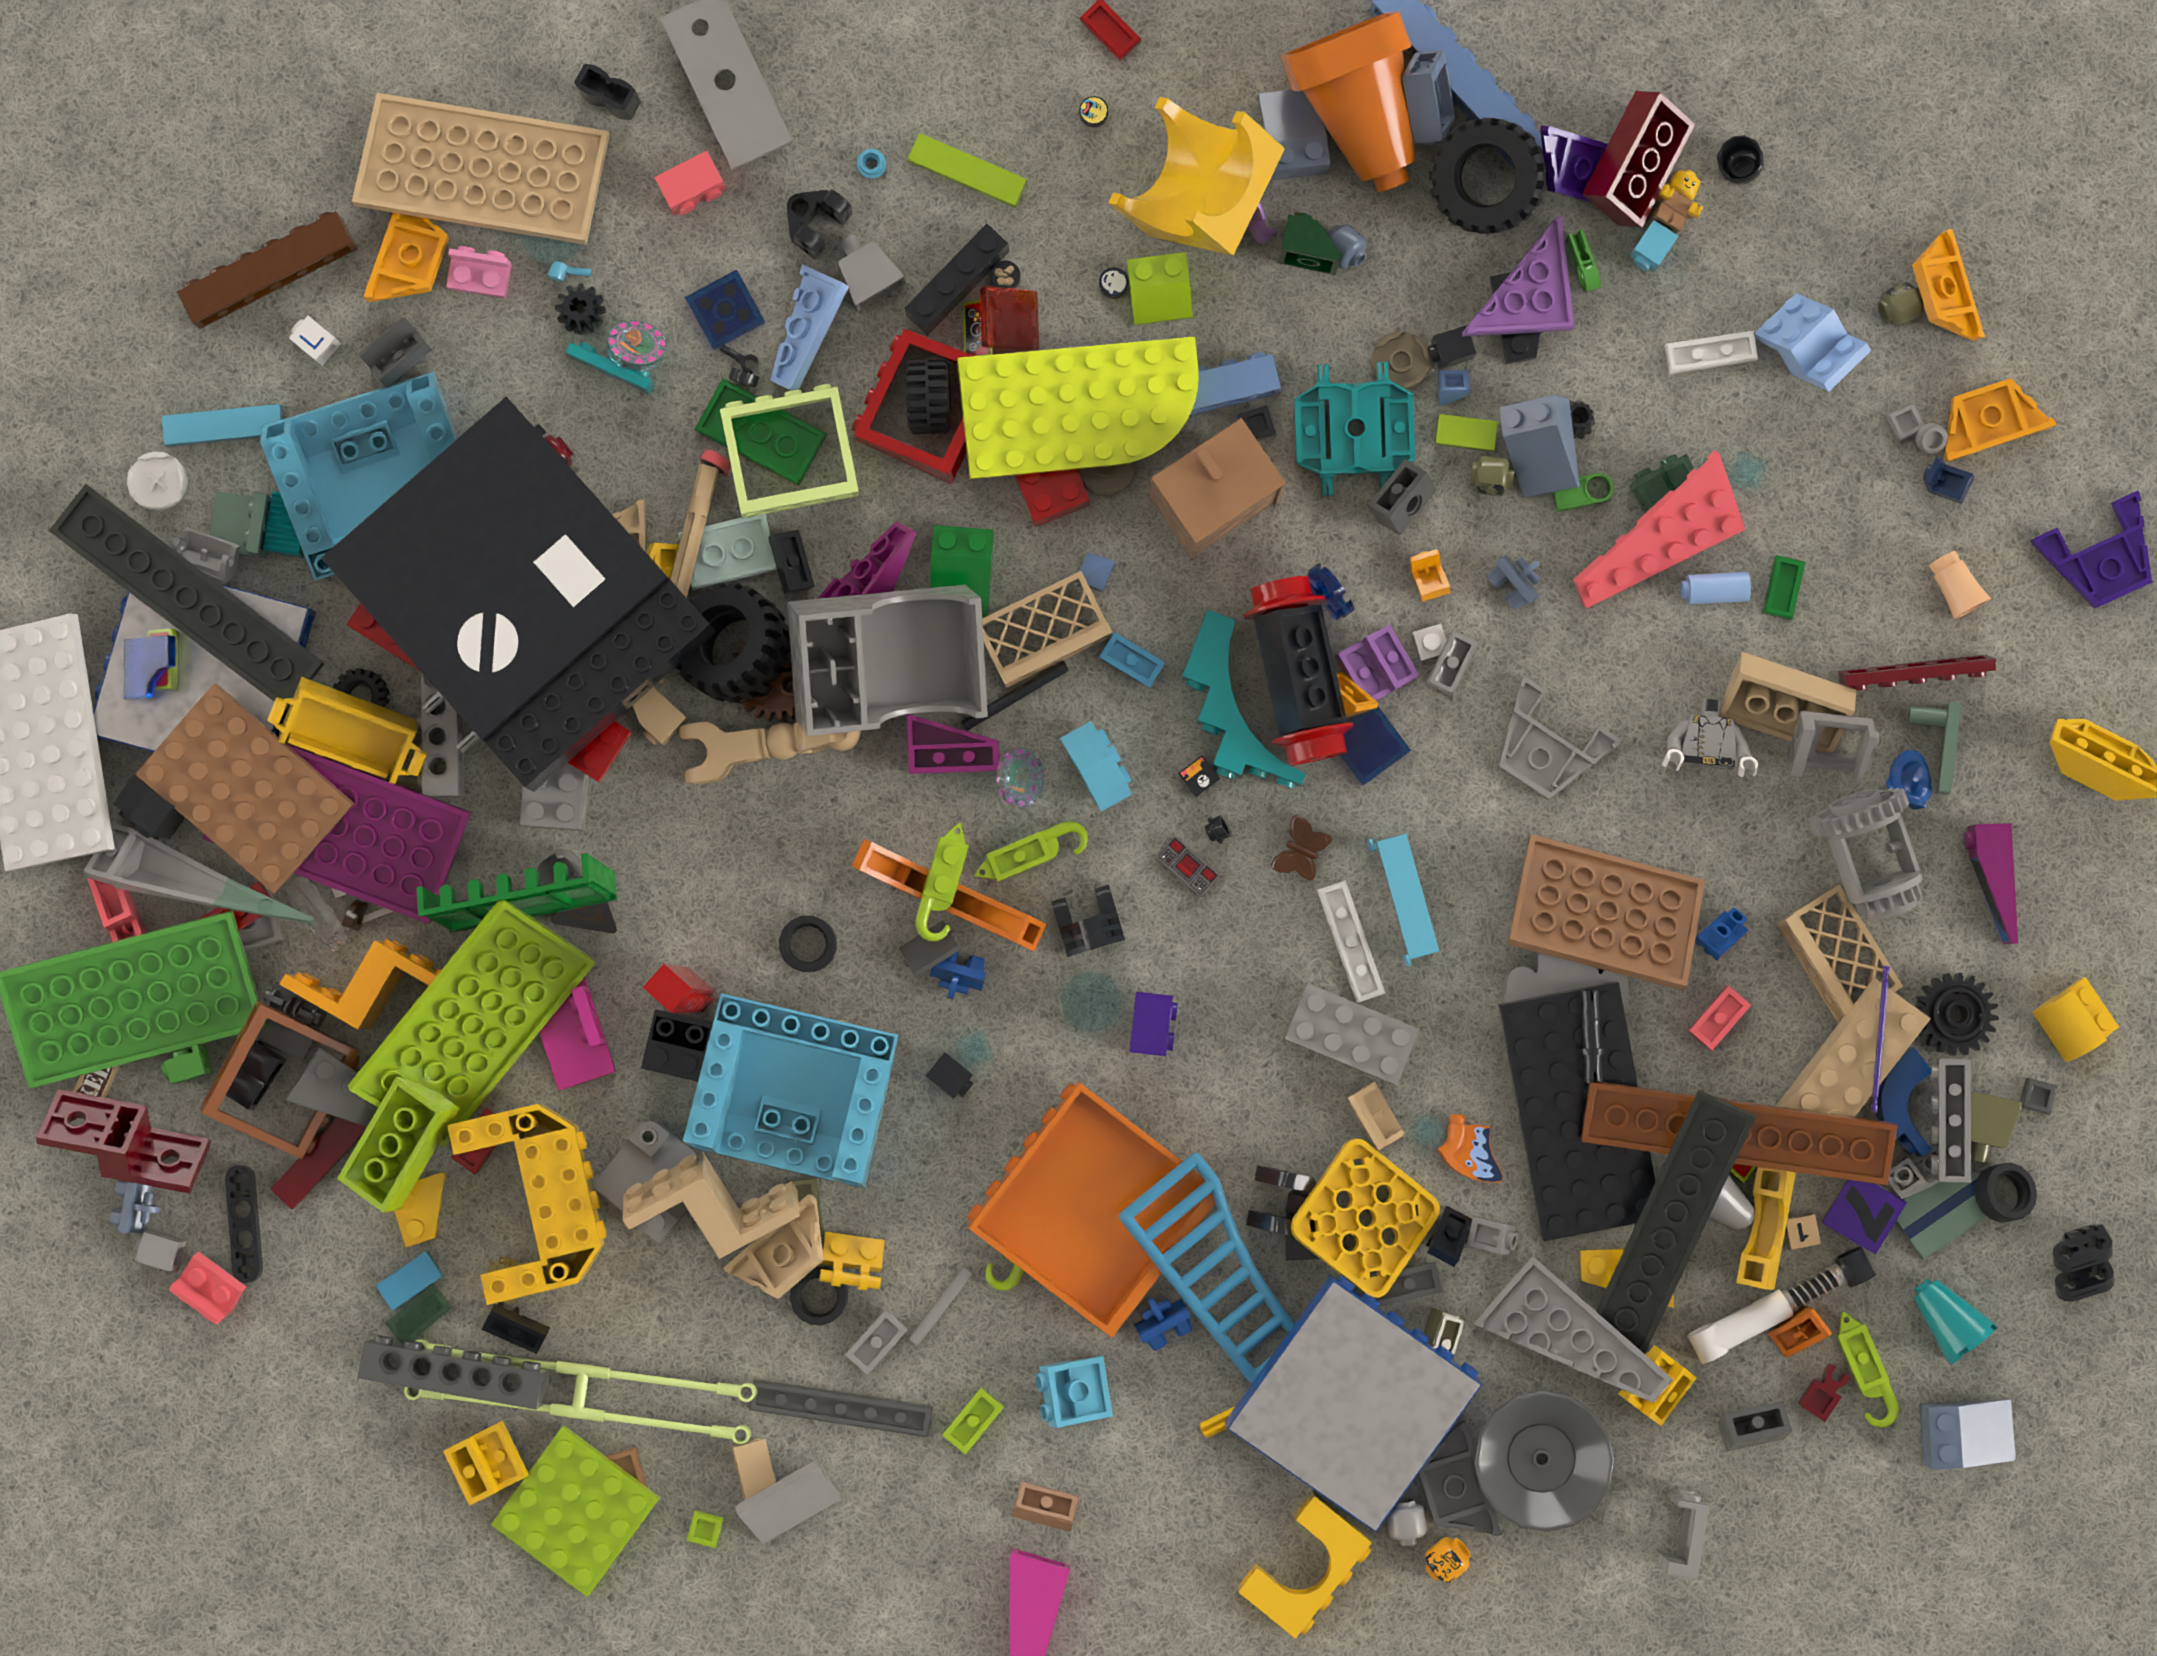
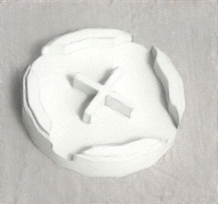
(157, 481)

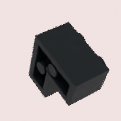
(148, 810)

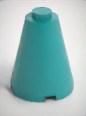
(1952, 1320)

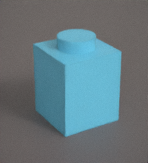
(1653, 247)

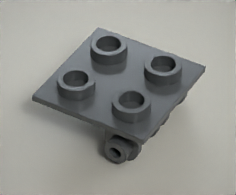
(297, 1007)

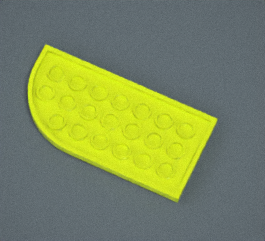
(1075, 405)

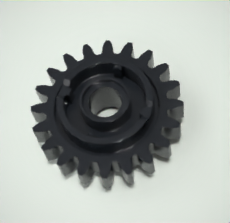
(1974, 1014)

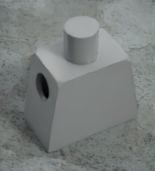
(868, 272)

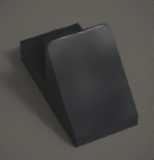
(1449, 1236)

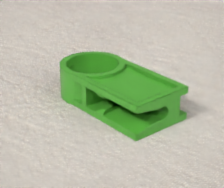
(1583, 261)
(1579, 496)

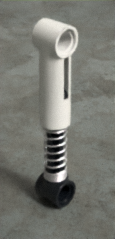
(1718, 1337)

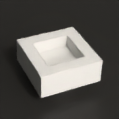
(1429, 642)

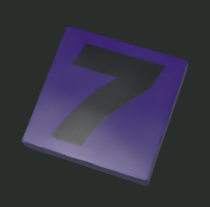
(1864, 1213)

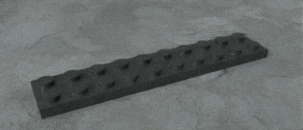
(184, 595)
(1674, 1217)

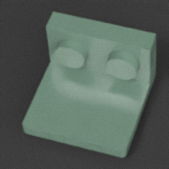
(241, 521)

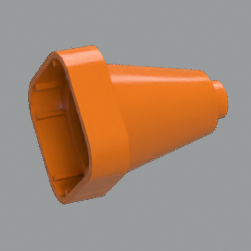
(1360, 95)

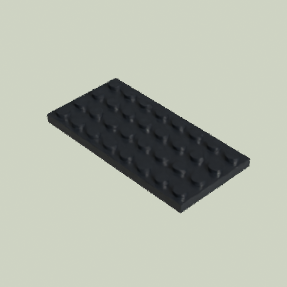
(1573, 1182)

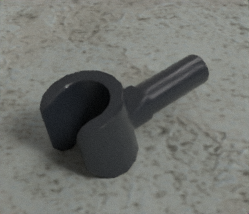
(739, 357)

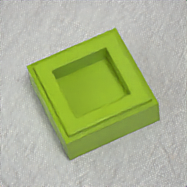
(705, 1529)

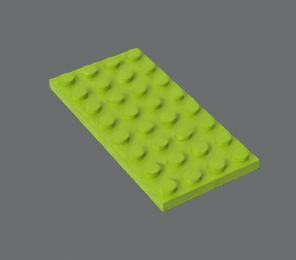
(478, 1012)

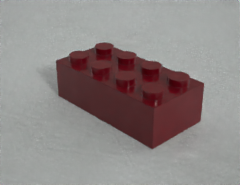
(1638, 159)

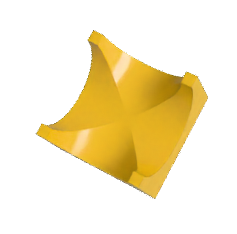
(1207, 181)

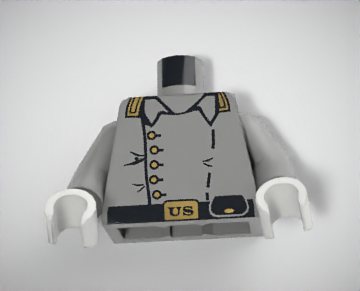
(1709, 742)

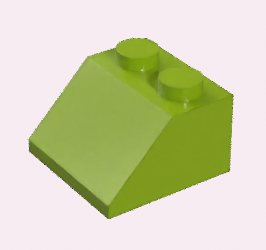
(1159, 288)

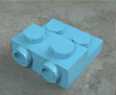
(1074, 1392)

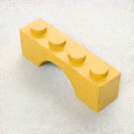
(1763, 1251)

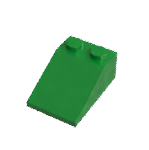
(963, 558)

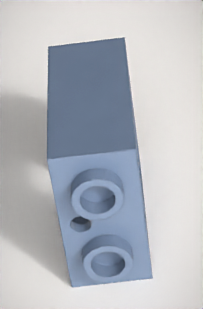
(1429, 97)

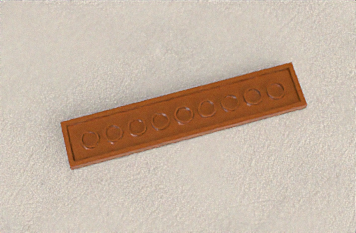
(1777, 1140)

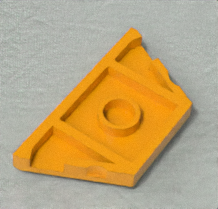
(406, 258)
(1946, 288)
(1991, 418)

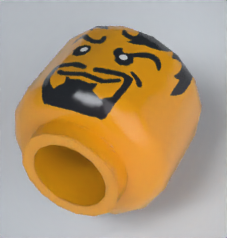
(1447, 1559)

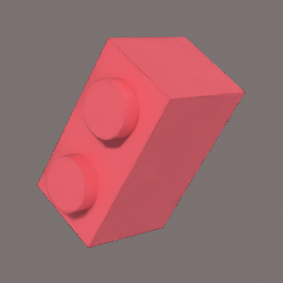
(691, 184)

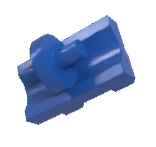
(1722, 933)
(958, 977)
(1162, 1318)

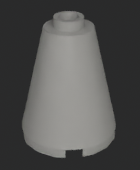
(1732, 1207)

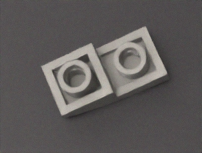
(1913, 1176)

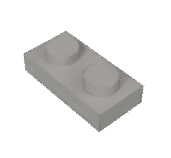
(876, 1341)

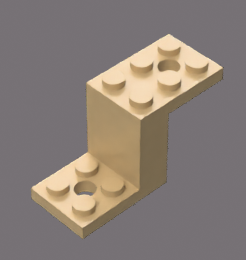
(710, 1204)

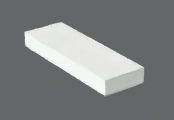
(1711, 352)

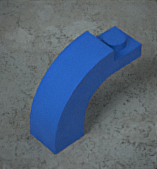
(1894, 1097)

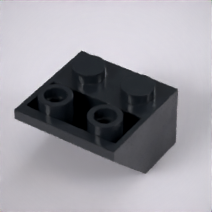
(676, 1045)

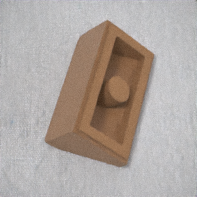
(1045, 1506)

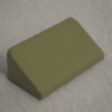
(1444, 1329)

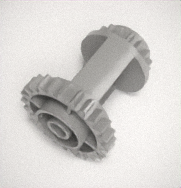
(1860, 814)

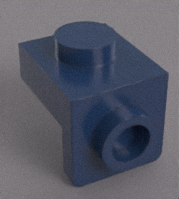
(1947, 481)

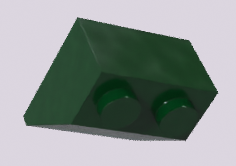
(1308, 245)

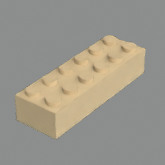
(1843, 1068)

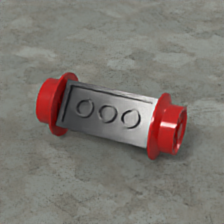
(1299, 670)

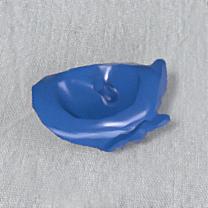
(1912, 774)

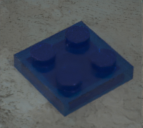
(1372, 745)

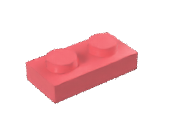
(1719, 1017)

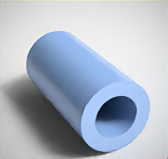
(1716, 588)

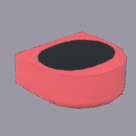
(716, 460)

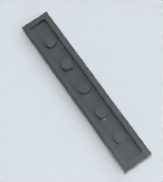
(841, 1408)

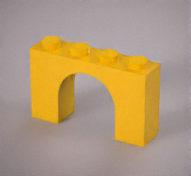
(1296, 1607)

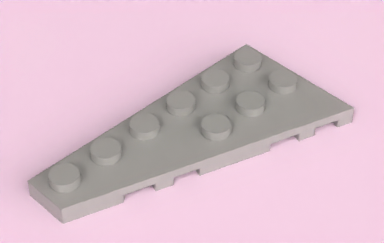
(1557, 1323)

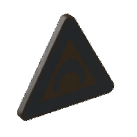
(592, 917)

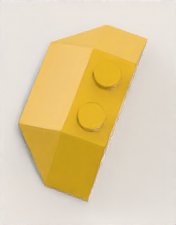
(2103, 760)

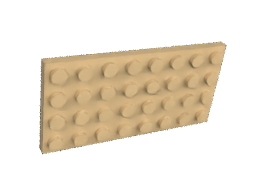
(481, 168)

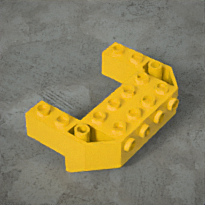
(557, 1196)

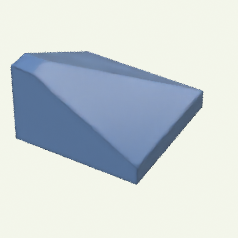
(1452, 385)
(1096, 570)

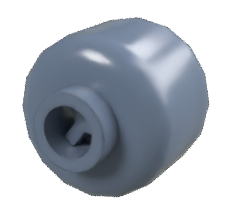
(1349, 244)

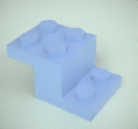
(1812, 342)

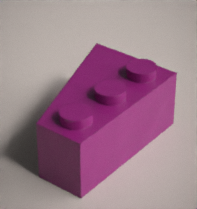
(948, 749)

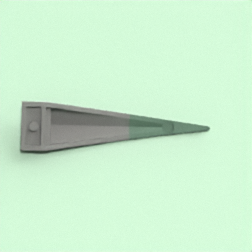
(158, 870)

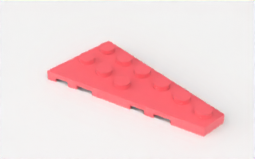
(1674, 529)

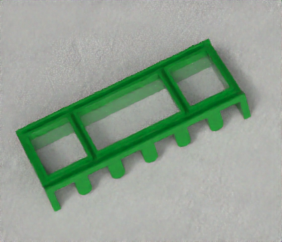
(563, 894)

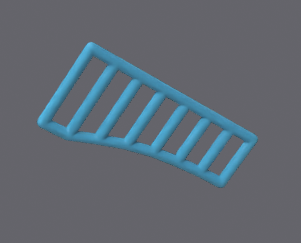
(1234, 1243)

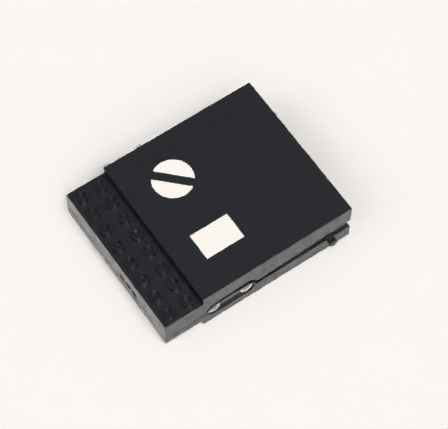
(518, 595)

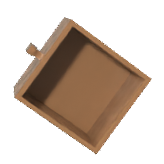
(1216, 488)

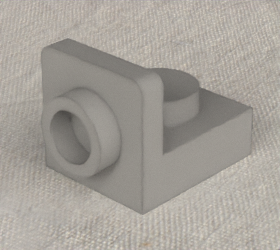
(1492, 1236)

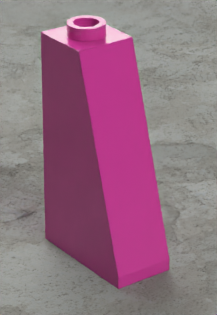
(1034, 1601)

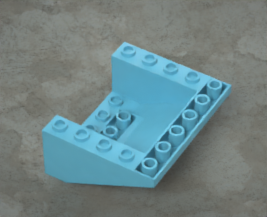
(353, 457)
(791, 1091)

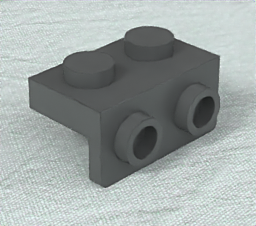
(395, 352)

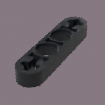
(238, 1224)

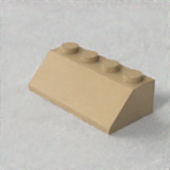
(1772, 695)

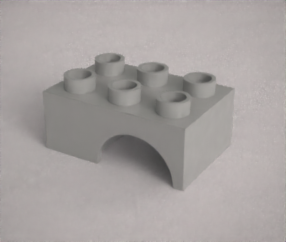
(886, 657)

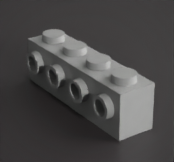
(1953, 1120)

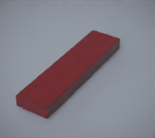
(313, 1167)

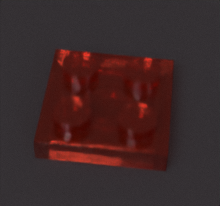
(1009, 318)

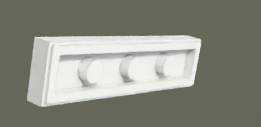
(1350, 941)

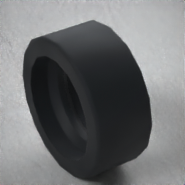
(785, 944)
(2025, 1190)
(814, 1318)

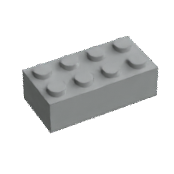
(558, 802)
(1351, 1034)

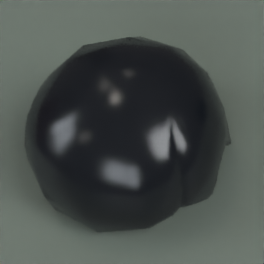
(1745, 154)

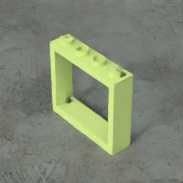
(798, 498)

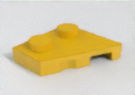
(421, 1210)

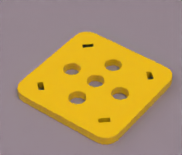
(1395, 1213)

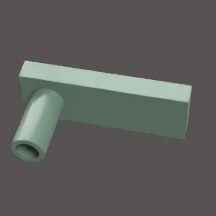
(1949, 719)

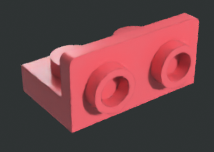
(208, 1288)

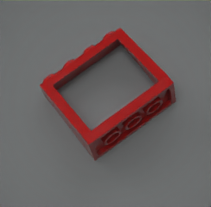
(943, 469)

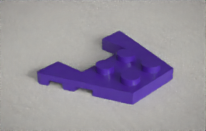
(2108, 567)

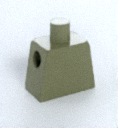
(1991, 1123)

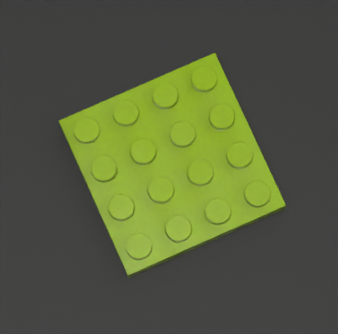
(575, 1511)

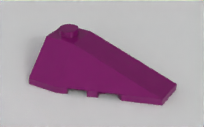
(879, 569)

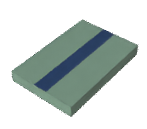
(1939, 1215)

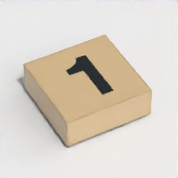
(1802, 1231)

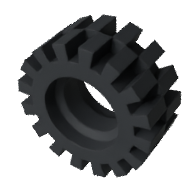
(368, 678)

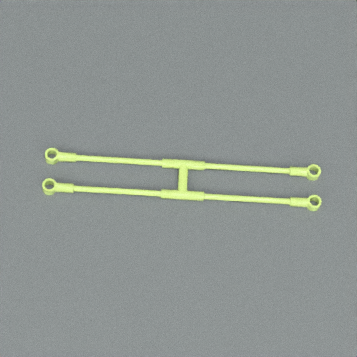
(578, 1410)

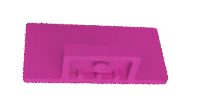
(576, 1041)

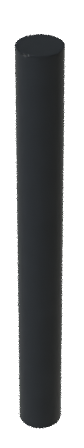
(1018, 693)

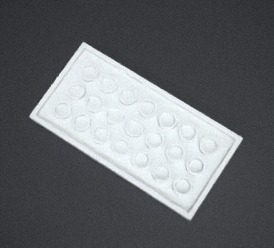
(48, 748)

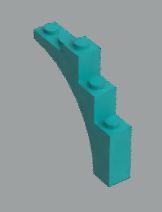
(1239, 747)

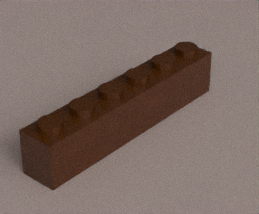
(267, 269)

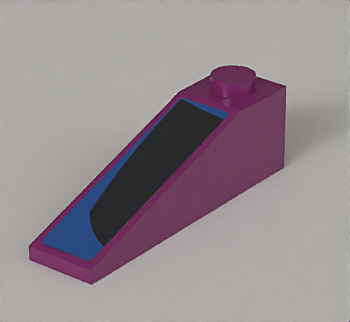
(1993, 862)

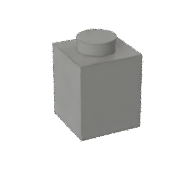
(159, 1250)

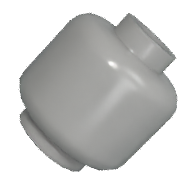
(1406, 1522)

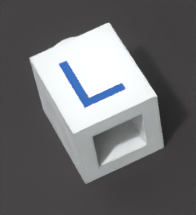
(314, 340)

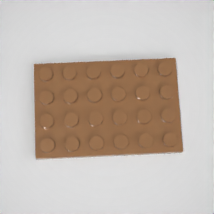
(244, 788)
(1606, 912)

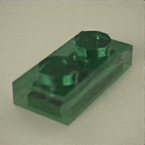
(419, 1315)

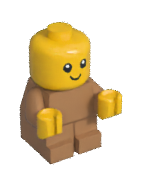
(1675, 202)

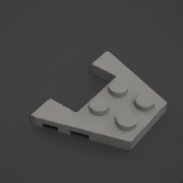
(1539, 755)

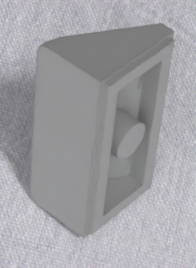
(1452, 663)

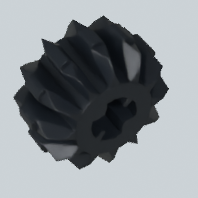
(590, 304)

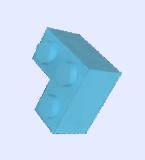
(1097, 765)

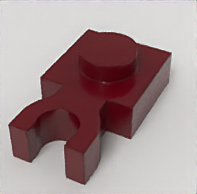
(1821, 1396)

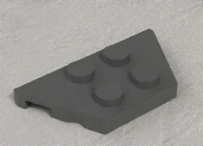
(1454, 1488)

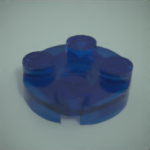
(1327, 585)

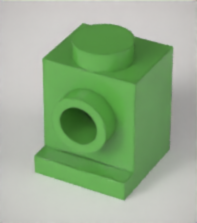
(187, 1065)

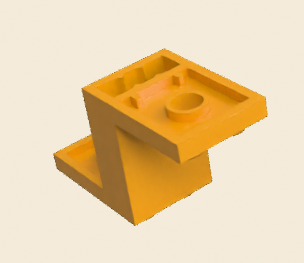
(370, 985)

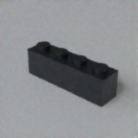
(957, 279)

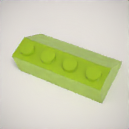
(397, 1144)

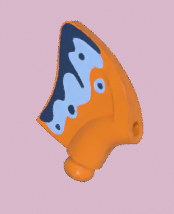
(1469, 1151)

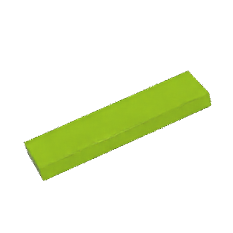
(967, 170)

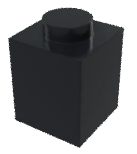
(1451, 348)
(950, 1076)

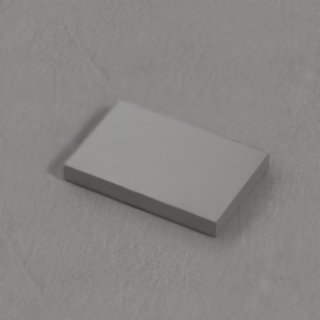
(788, 1502)

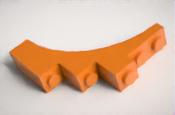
(966, 903)

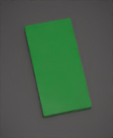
(767, 438)

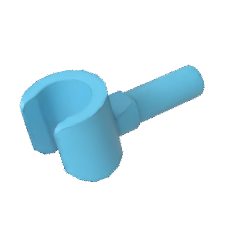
(559, 269)

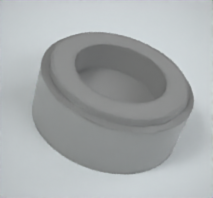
(1931, 438)

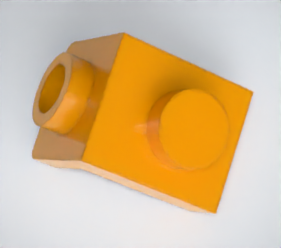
(1429, 575)

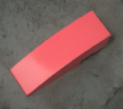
(117, 910)

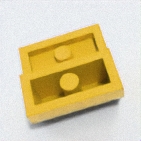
(2076, 1020)
(1668, 1400)
(485, 1462)

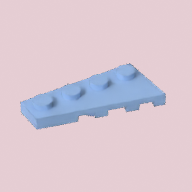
(811, 318)

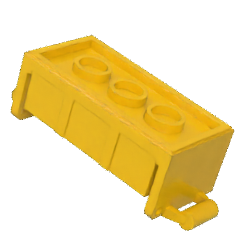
(348, 730)

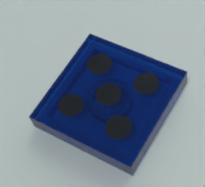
(725, 310)

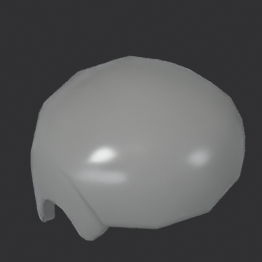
(546, 865)

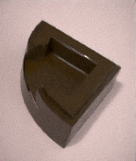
(355, 915)

